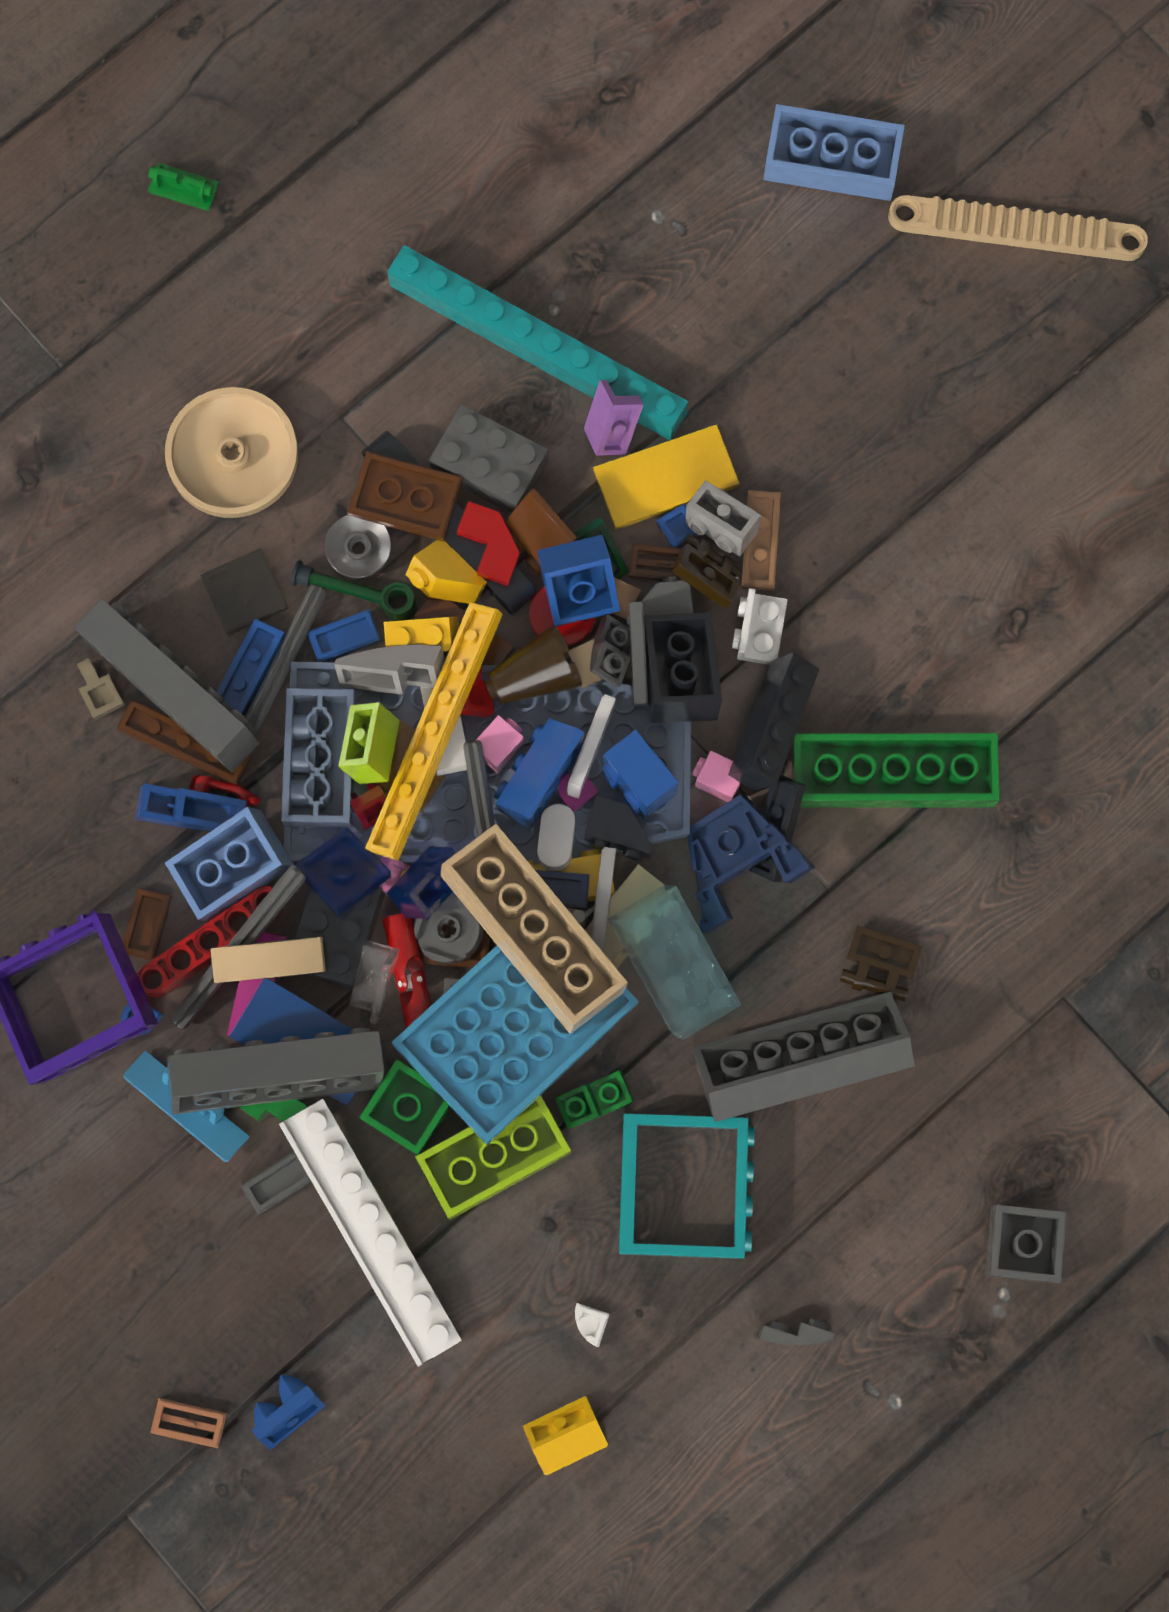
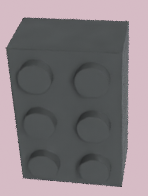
(489, 459)

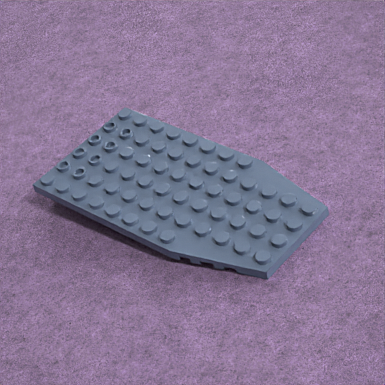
(319, 792)

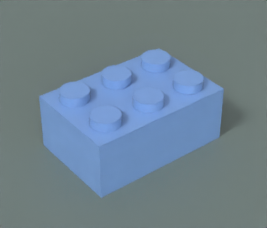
(229, 863)

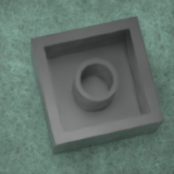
(1025, 1244)

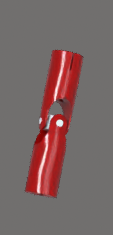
(412, 988)

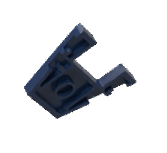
(731, 843)

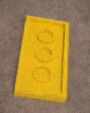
(664, 476)

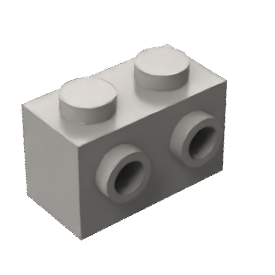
(722, 519)

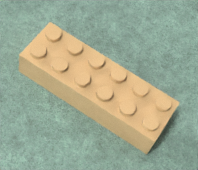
(533, 928)

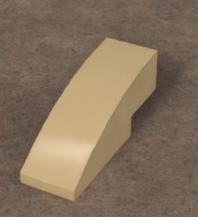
(268, 959)

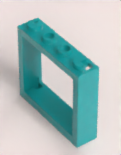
(744, 1174)

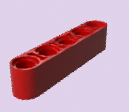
(194, 946)

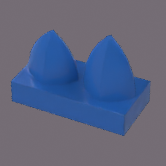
(277, 1423)

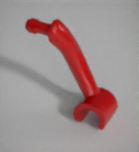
(203, 783)

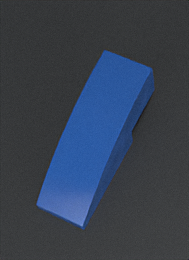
(185, 807)

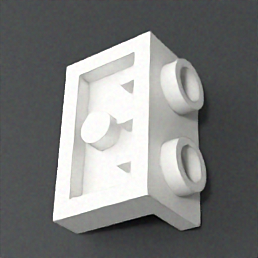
(761, 627)

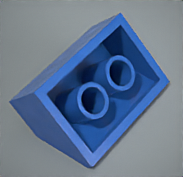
(539, 772)

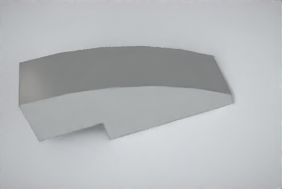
(391, 668)

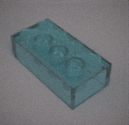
(674, 961)

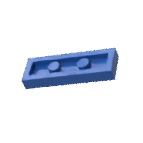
(250, 665)

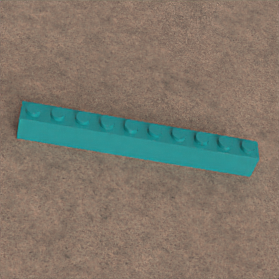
(531, 338)

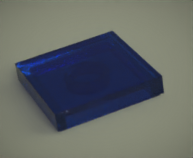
(343, 871)

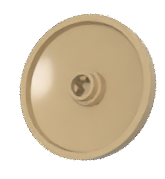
(231, 452)

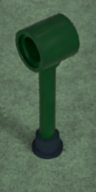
(306, 575)

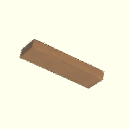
(761, 553)

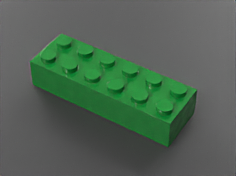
(897, 770)

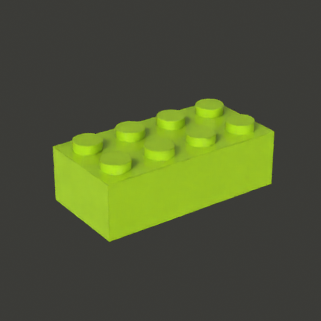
(470, 1172)

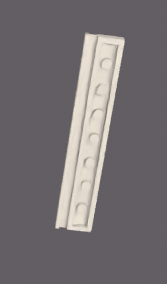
(370, 1232)

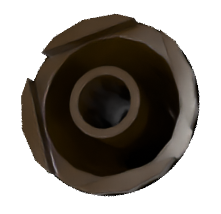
(535, 670)

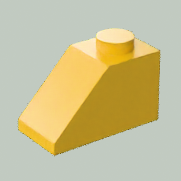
(445, 574)

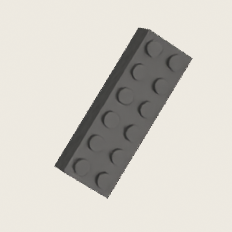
(168, 683)
(803, 1056)
(275, 1071)

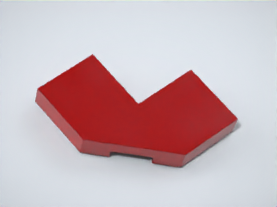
(490, 529)

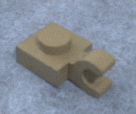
(99, 692)

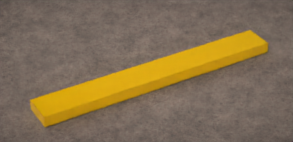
(433, 731)

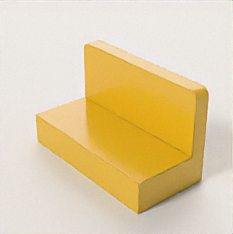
(565, 1435)

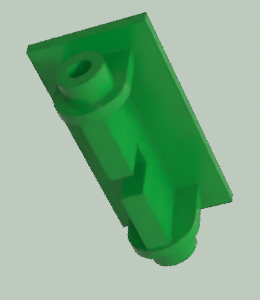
(182, 186)

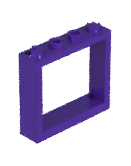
(15, 1023)

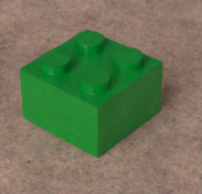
(406, 1108)

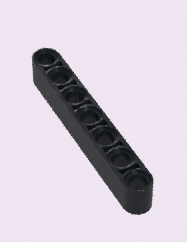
(510, 597)

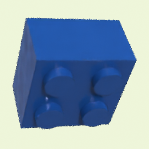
(578, 580)
(638, 775)

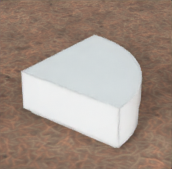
(591, 1323)

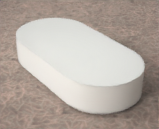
(556, 837)

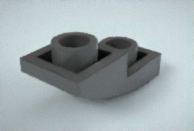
(610, 650)
(806, 1334)

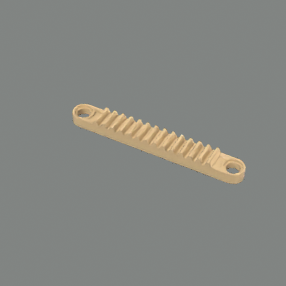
(1017, 227)

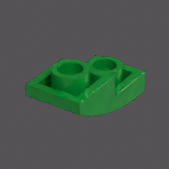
(595, 1099)

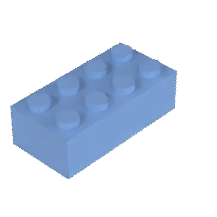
(833, 152)

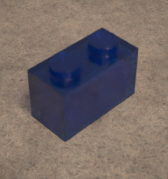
(421, 887)

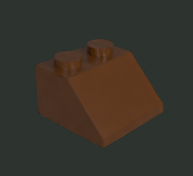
(536, 527)

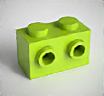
(369, 743)

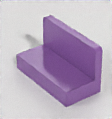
(611, 421)

